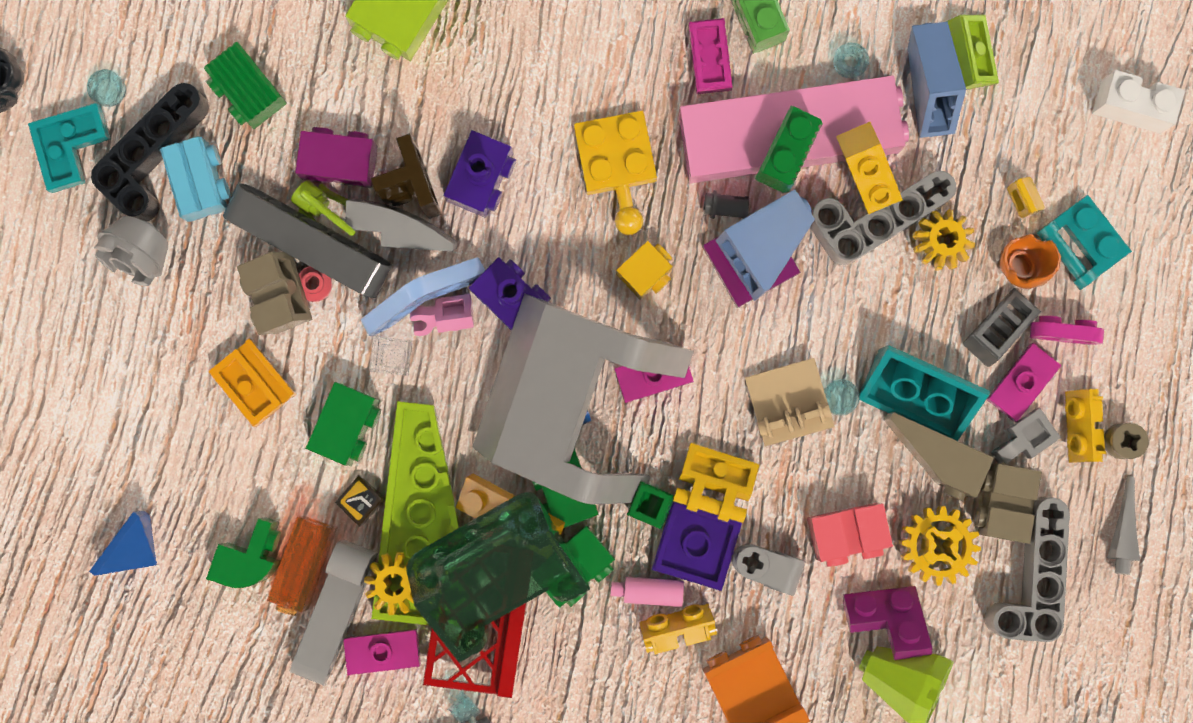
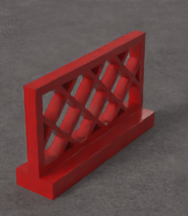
(504, 660)

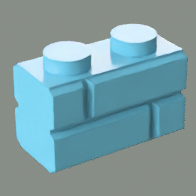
(195, 178)

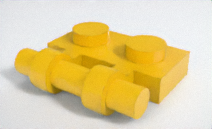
(718, 473)

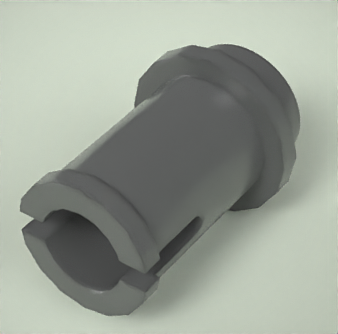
(725, 205)

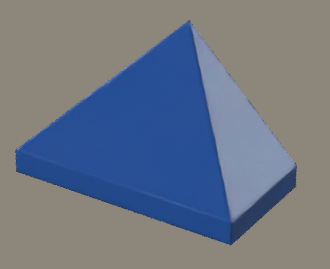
(130, 547)

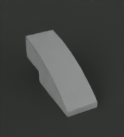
(397, 226)

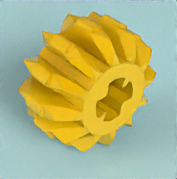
(943, 227)
(383, 584)

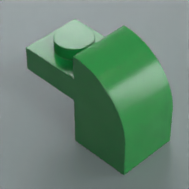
(245, 567)

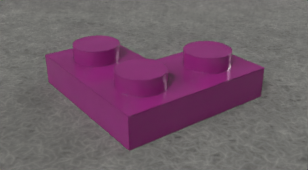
(892, 610)

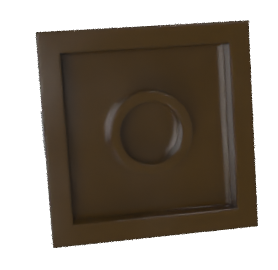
(412, 179)

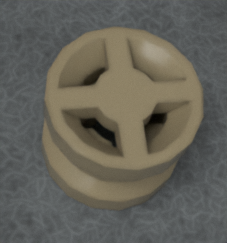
(1117, 443)

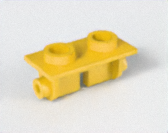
(1083, 440)
(693, 622)

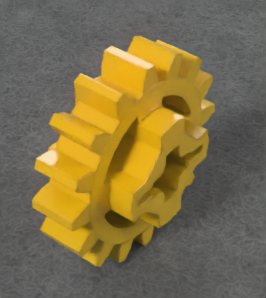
(952, 535)

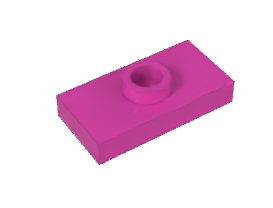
(710, 56)
(1023, 382)
(641, 384)
(382, 652)

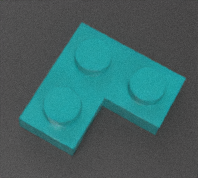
(58, 140)

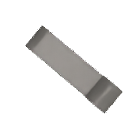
(889, 216)
(1034, 569)
(333, 611)

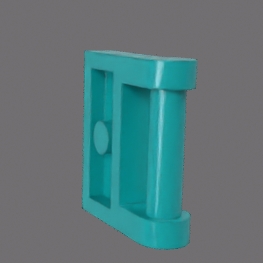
(1093, 237)

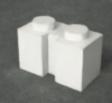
(1128, 102)

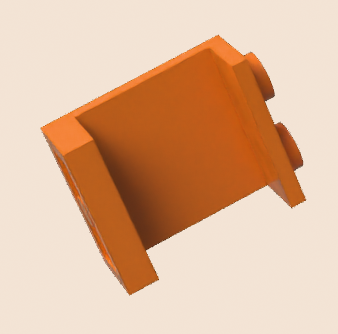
(753, 685)

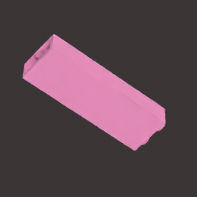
(736, 134)

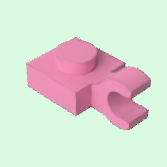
(448, 315)

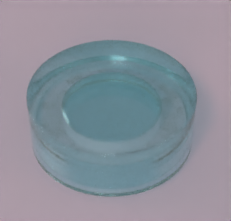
(106, 88)
(841, 397)

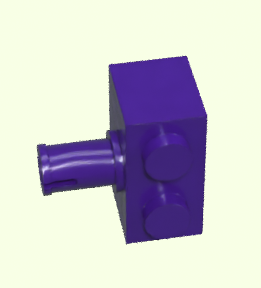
(479, 174)
(503, 290)

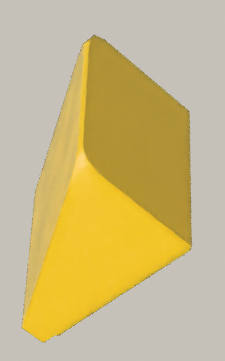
(1025, 197)

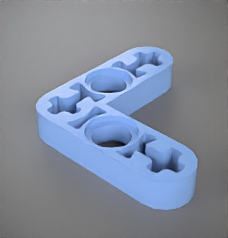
(419, 291)

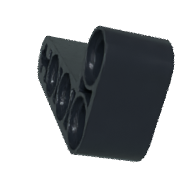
(145, 134)

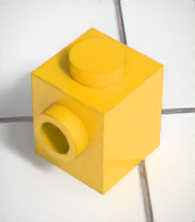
(646, 270)

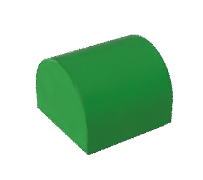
(650, 505)

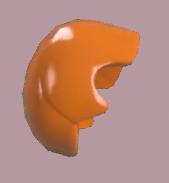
(1029, 261)

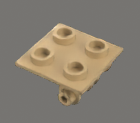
(789, 402)

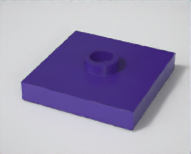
(696, 546)

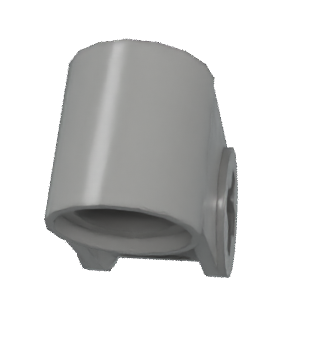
(773, 569)

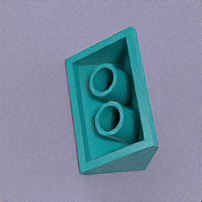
(922, 392)

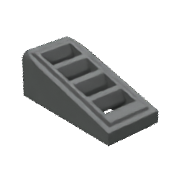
(985, 343)

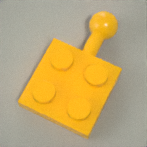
(615, 157)

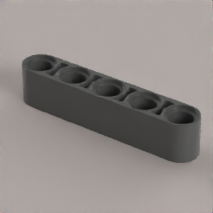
(307, 240)

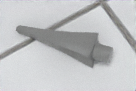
(1125, 542)

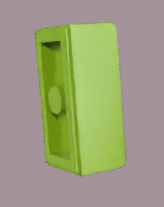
(974, 50)

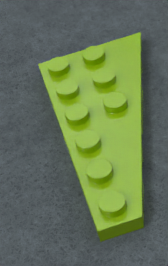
(418, 496)

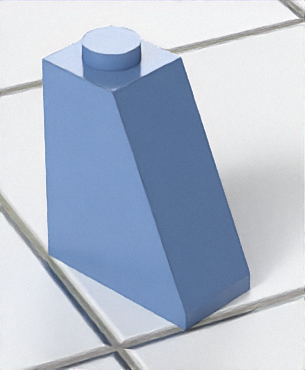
(935, 79)
(765, 241)

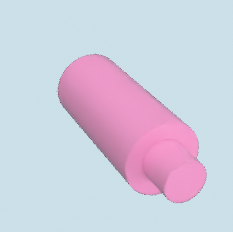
(650, 591)

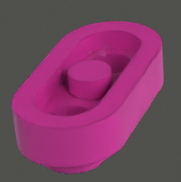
(1052, 329)

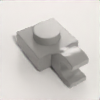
(1030, 436)

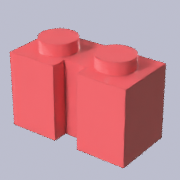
(850, 532)

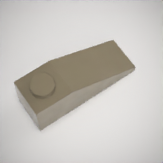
(943, 458)

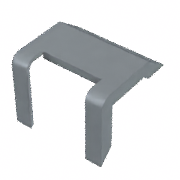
(547, 392)

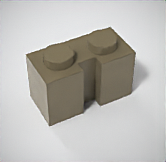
(275, 292)
(1008, 503)

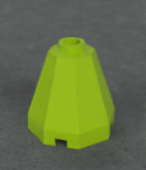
(906, 684)

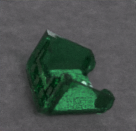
(490, 571)

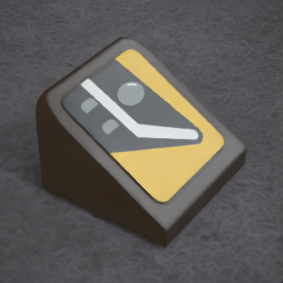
(360, 501)

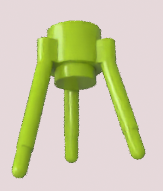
(313, 201)

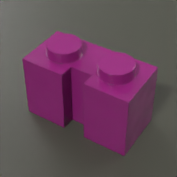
(336, 157)

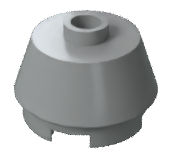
(133, 248)

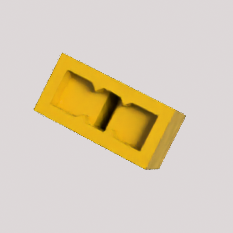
(869, 167)

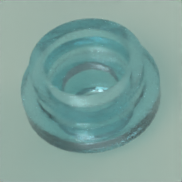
(854, 50)
(463, 708)

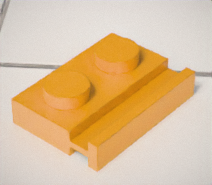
(252, 382)

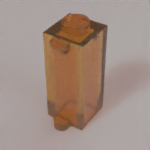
(301, 565)

